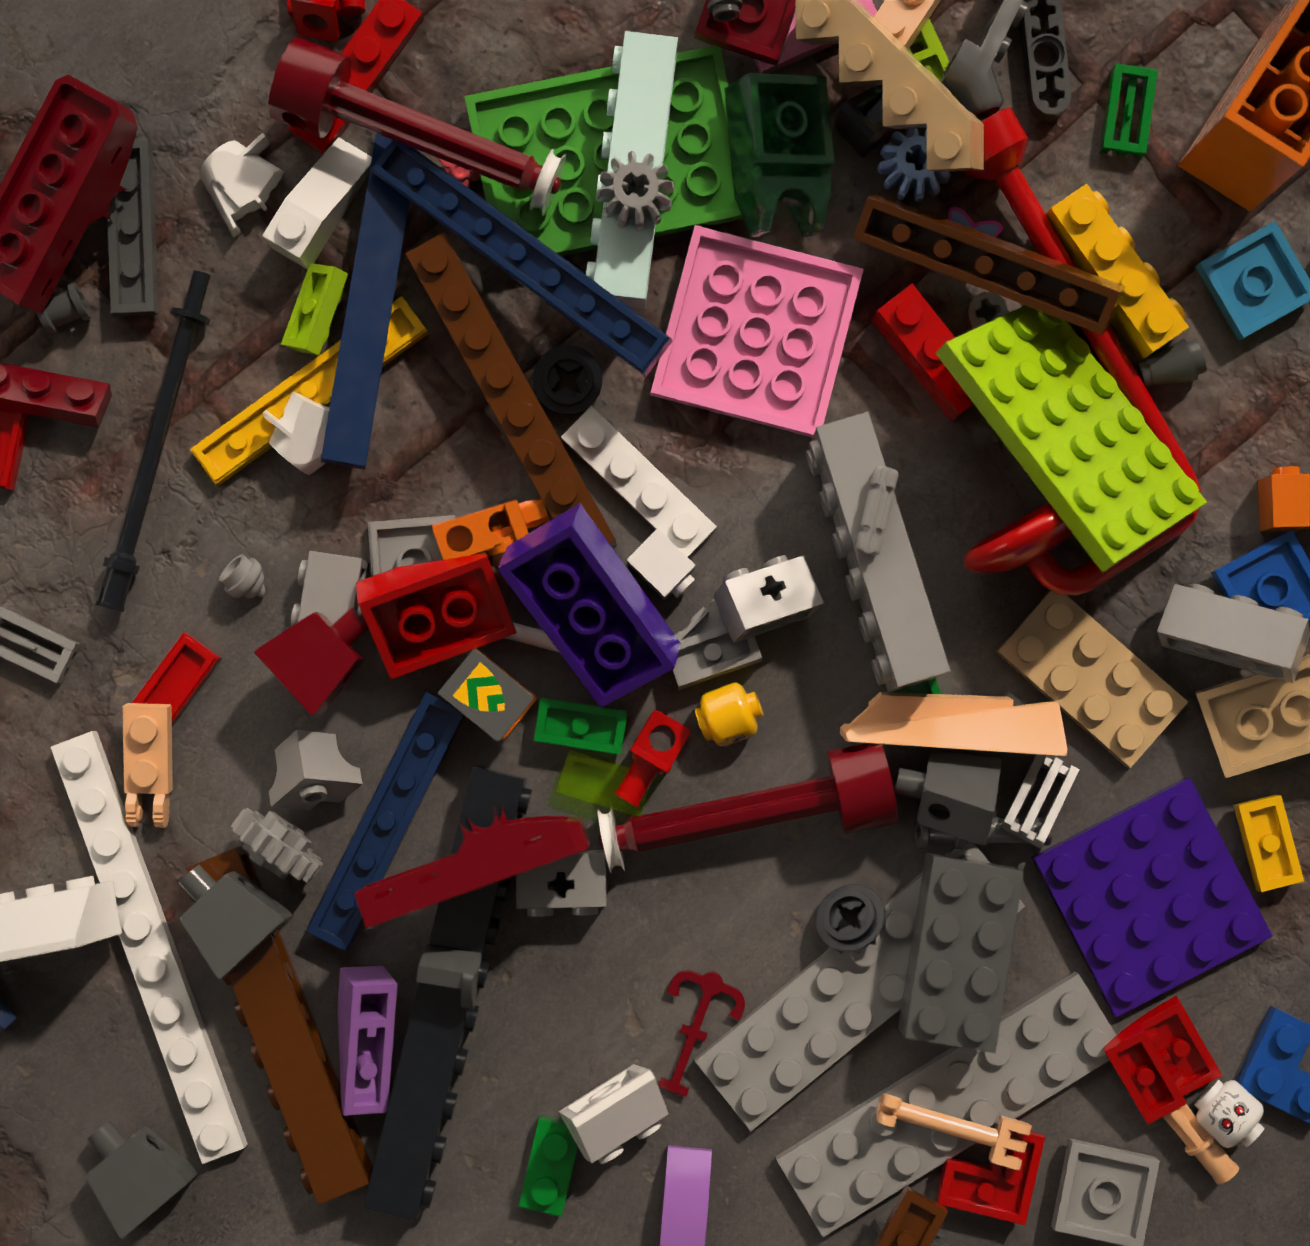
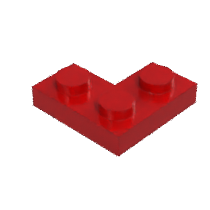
(993, 1188)

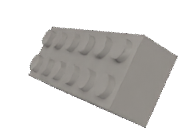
(888, 584)

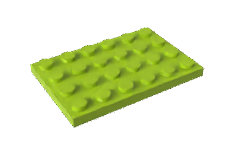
(1072, 432)

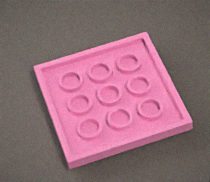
(757, 331)

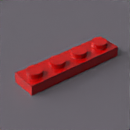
(371, 55)

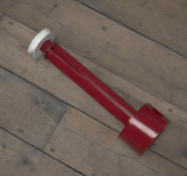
(315, 90)
(856, 788)

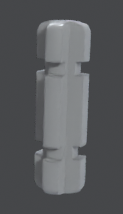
(876, 511)

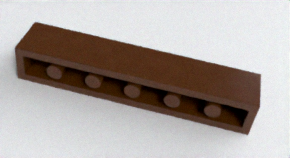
(989, 263)

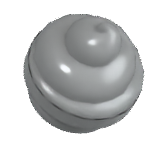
(243, 578)

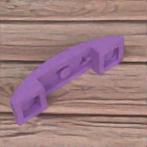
(685, 1196)

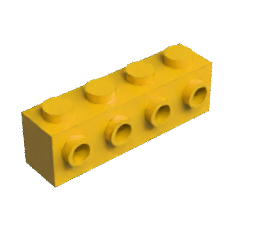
(1097, 245)

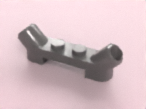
(970, 68)

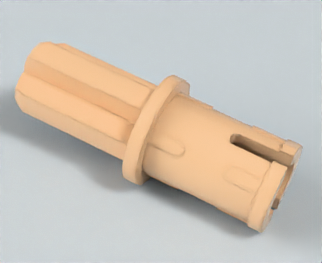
(1202, 1145)

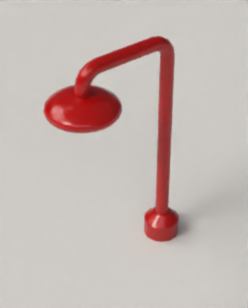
(1038, 532)

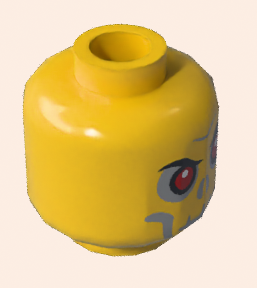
(728, 714)

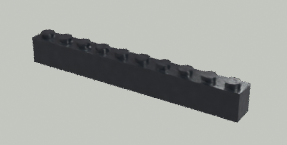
(438, 1022)

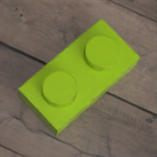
(314, 309)

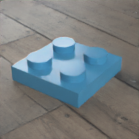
(1256, 280)

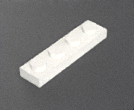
(638, 481)

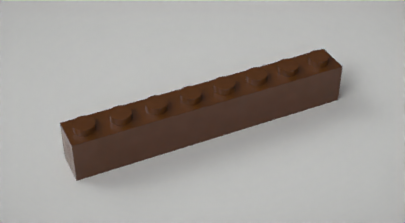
(502, 381)
(294, 1057)

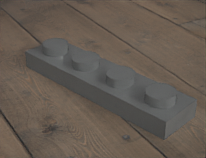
(134, 238)

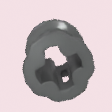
(64, 308)

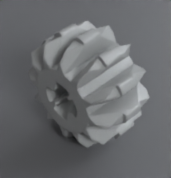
(639, 176)

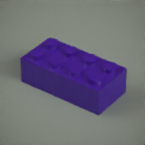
(590, 606)

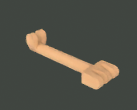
(892, 1108)

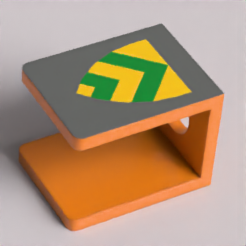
(487, 695)

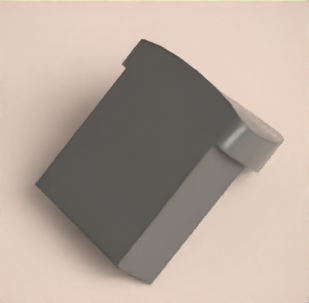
(451, 969)

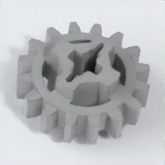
(276, 845)

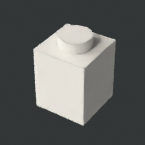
(662, 565)

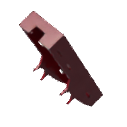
(60, 186)
(482, 859)

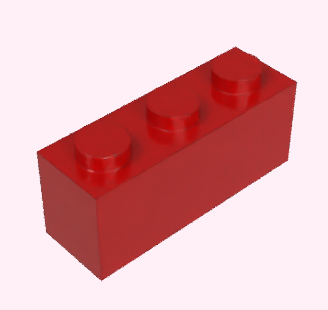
(916, 336)

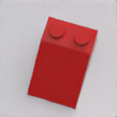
(433, 611)

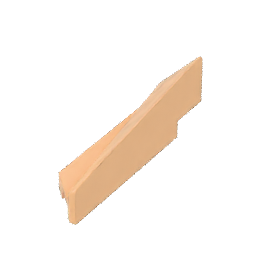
(959, 723)

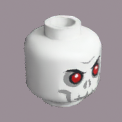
(1230, 1114)

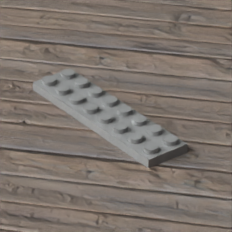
(817, 1015)
(1037, 1054)

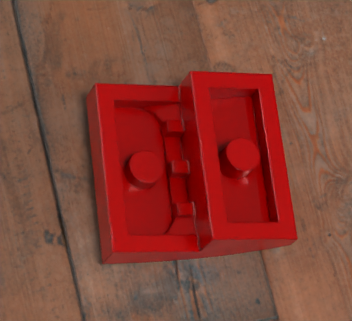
(1161, 1060)

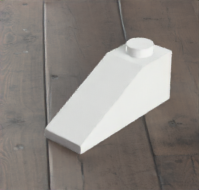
(318, 203)

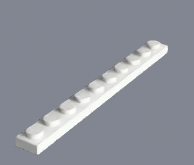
(150, 948)

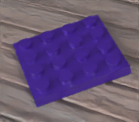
(1151, 897)

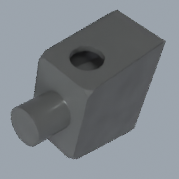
(955, 793)
(228, 918)
(135, 1175)

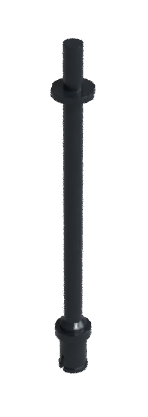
(122, 562)

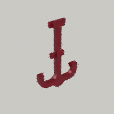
(711, 984)

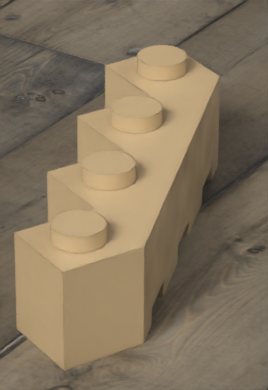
(910, 91)

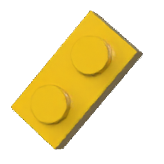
(1268, 843)

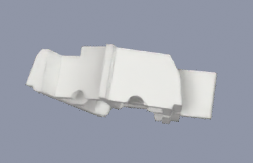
(239, 179)
(300, 432)

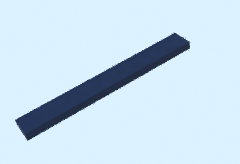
(522, 256)
(366, 321)

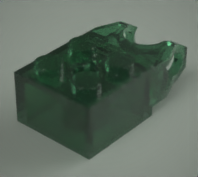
(780, 148)

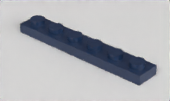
(387, 818)

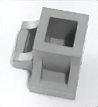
(311, 772)

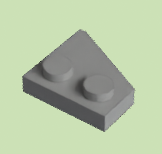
(709, 650)

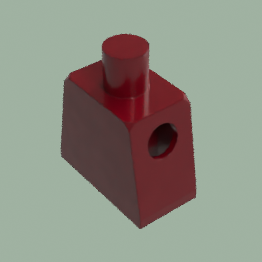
(315, 658)

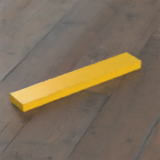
(249, 432)

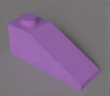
(365, 1038)

